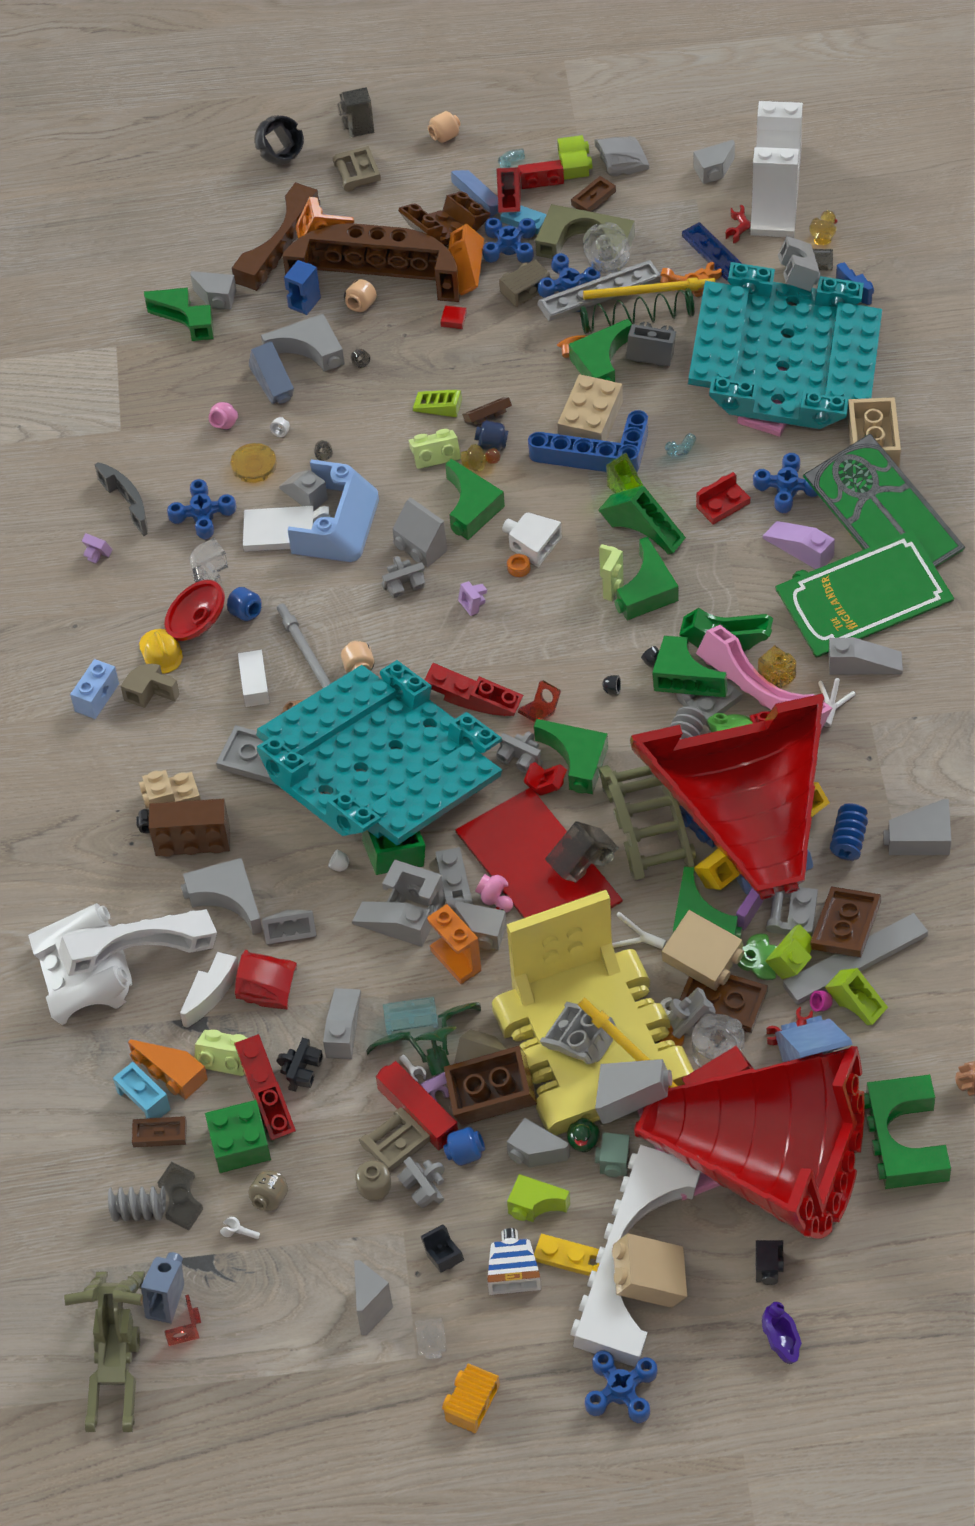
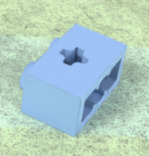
(94, 689)

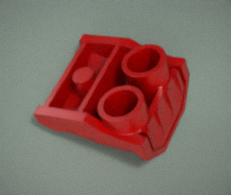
(264, 980)

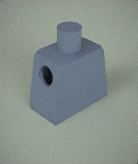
(167, 1279)

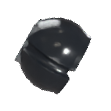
(288, 134)

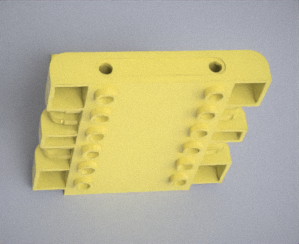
(562, 960)

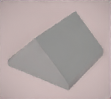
(372, 1297)

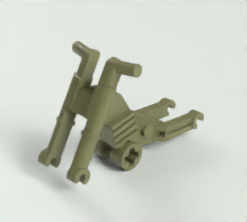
(113, 1340)

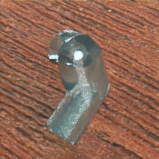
(512, 155)
(675, 450)

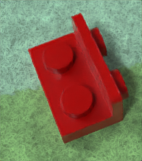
(541, 174)
(721, 498)

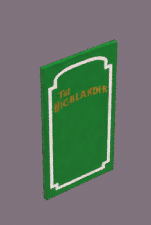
(864, 592)

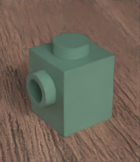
(613, 1154)

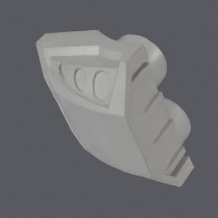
(622, 155)
(577, 1035)

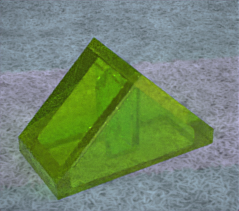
(622, 474)

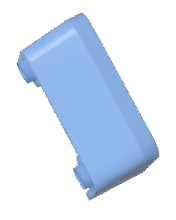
(346, 533)

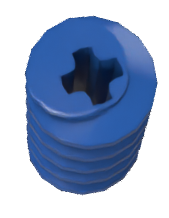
(849, 831)

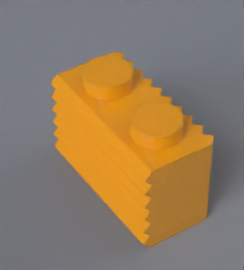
(470, 1398)

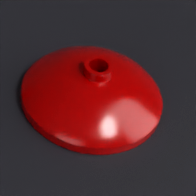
(195, 610)

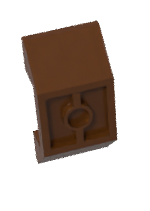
(457, 211)

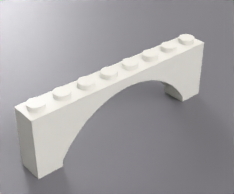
(605, 1320)

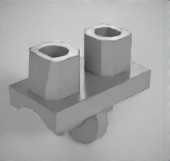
(401, 573)
(520, 747)
(688, 1012)
(428, 1191)

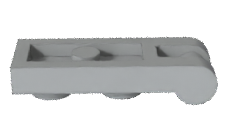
(453, 876)

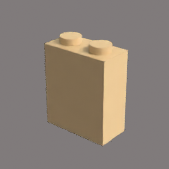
(703, 950)
(649, 1270)

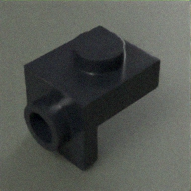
(441, 1248)

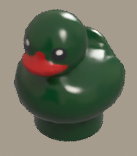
(583, 1135)

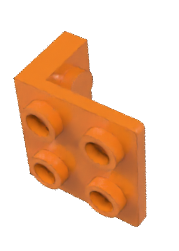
(313, 218)

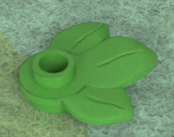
(722, 721)
(759, 950)

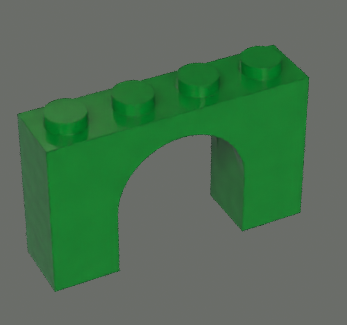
(900, 1164)

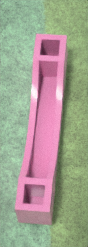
(725, 654)

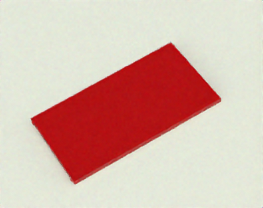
(514, 844)

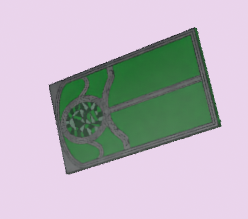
(879, 501)

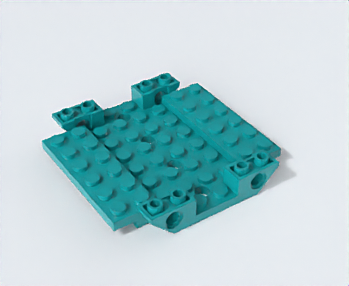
(743, 346)
(353, 728)

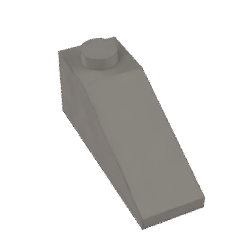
(858, 656)
(395, 920)
(341, 1023)

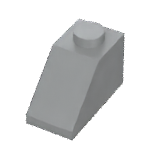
(714, 161)
(214, 288)
(306, 489)
(484, 922)
(536, 1146)

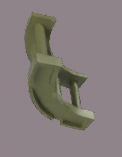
(615, 792)

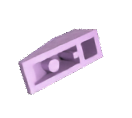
(802, 542)

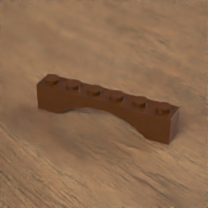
(255, 265)

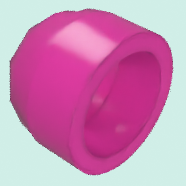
(820, 1001)

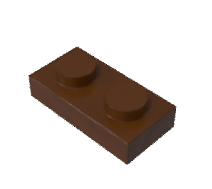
(593, 195)
(495, 407)
(159, 1131)

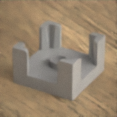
(414, 885)

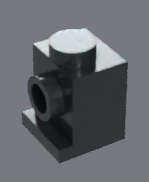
(768, 1261)

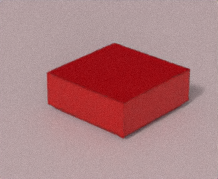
(453, 317)

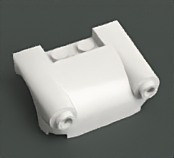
(67, 994)

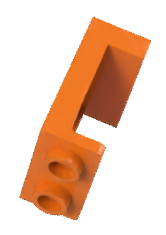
(457, 946)

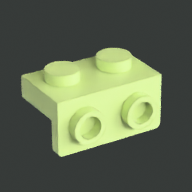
(435, 448)
(611, 570)
(218, 1052)

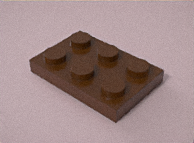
(846, 922)
(736, 998)

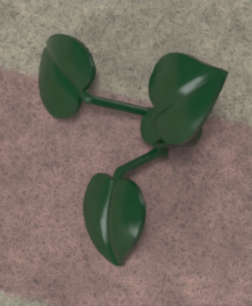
(437, 1055)

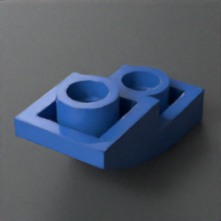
(844, 273)

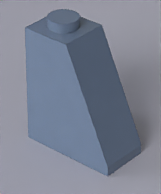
(270, 373)

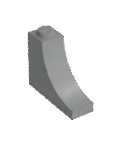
(311, 339)
(225, 887)

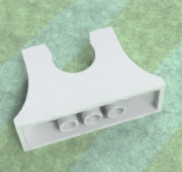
(776, 169)

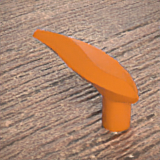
(564, 344)

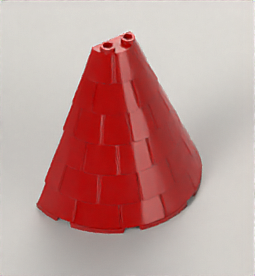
(747, 788)
(771, 1135)

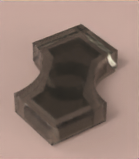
(182, 1207)

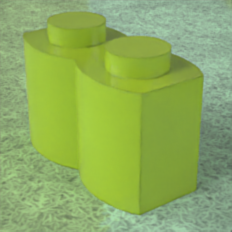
(573, 156)

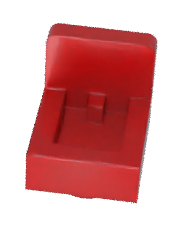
(545, 780)

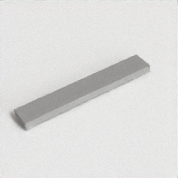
(572, 299)
(878, 947)

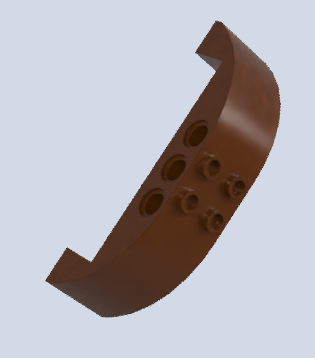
(378, 252)

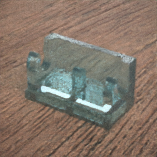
(410, 1014)

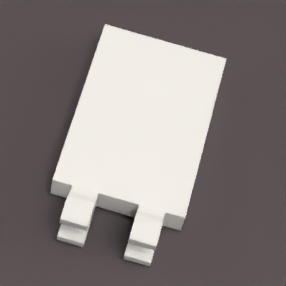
(269, 527)

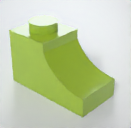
(791, 953)
(855, 993)
(533, 1197)

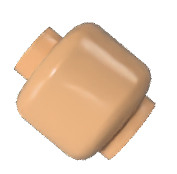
(444, 127)
(360, 295)
(357, 654)

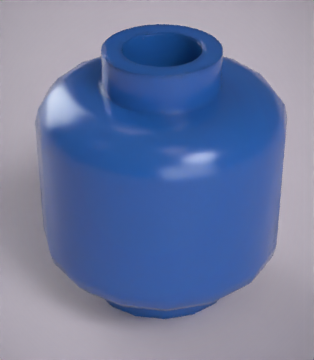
(244, 604)
(464, 1146)

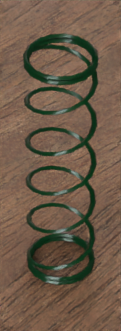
(688, 299)

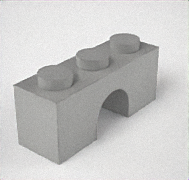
(800, 262)

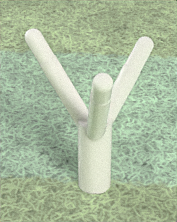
(831, 702)
(644, 936)

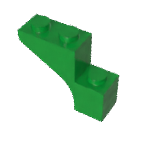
(176, 306)
(748, 629)

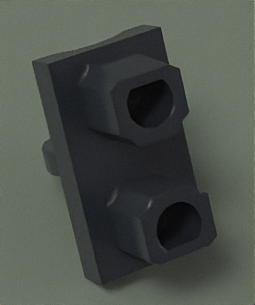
(295, 1062)

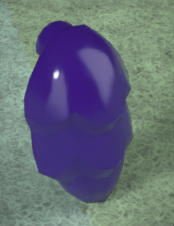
(781, 1332)

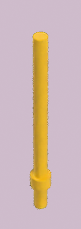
(692, 283)
(600, 1019)

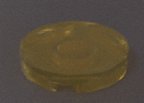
(253, 462)

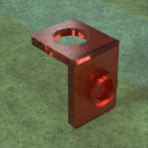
(539, 707)
(190, 1329)

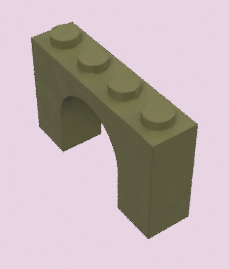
(566, 222)

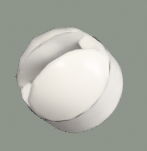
(276, 430)
(338, 861)

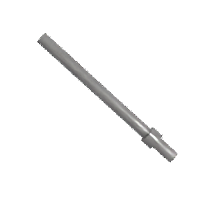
(291, 625)

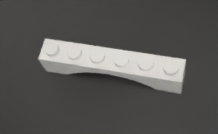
(184, 931)

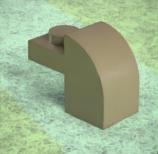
(145, 682)

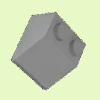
(420, 533)

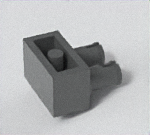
(651, 344)

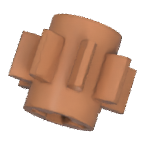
(966, 1078)

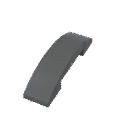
(113, 480)

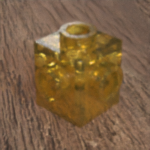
(777, 667)

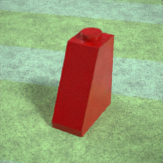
(509, 189)
(727, 1063)

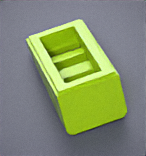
(450, 404)

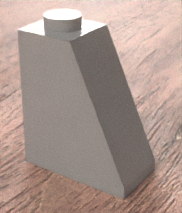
(920, 831)
(630, 1086)

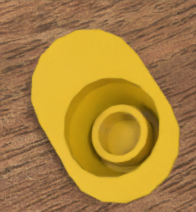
(161, 649)

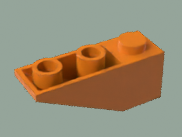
(467, 251)
(173, 1066)

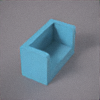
(142, 1091)

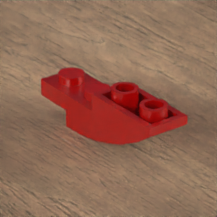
(475, 695)
(264, 1087)

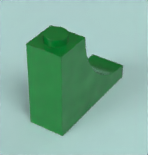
(594, 352)
(477, 501)
(642, 513)
(650, 588)
(679, 673)
(580, 747)
(691, 900)

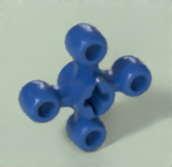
(509, 240)
(567, 278)
(785, 482)
(201, 509)
(621, 1379)

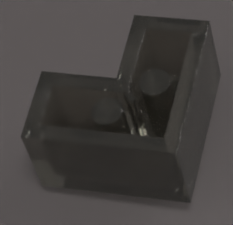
(356, 112)
(580, 848)

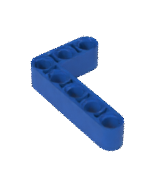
(591, 453)

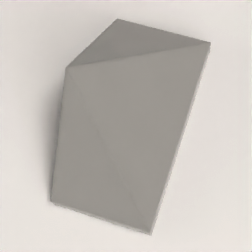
(289, 926)

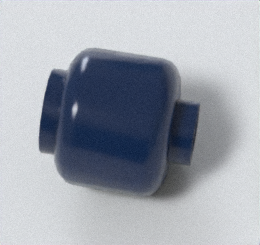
(491, 435)

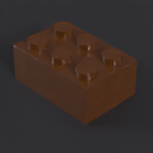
(189, 827)
(490, 1085)

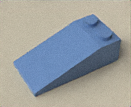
(810, 1039)

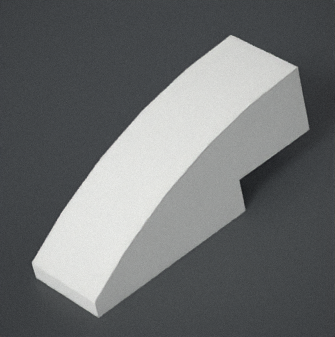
(253, 678)
(209, 988)

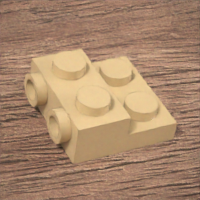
(159, 788)

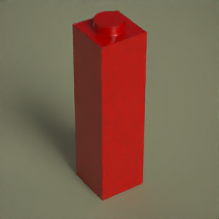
(408, 1094)

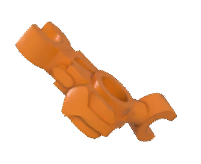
(669, 276)

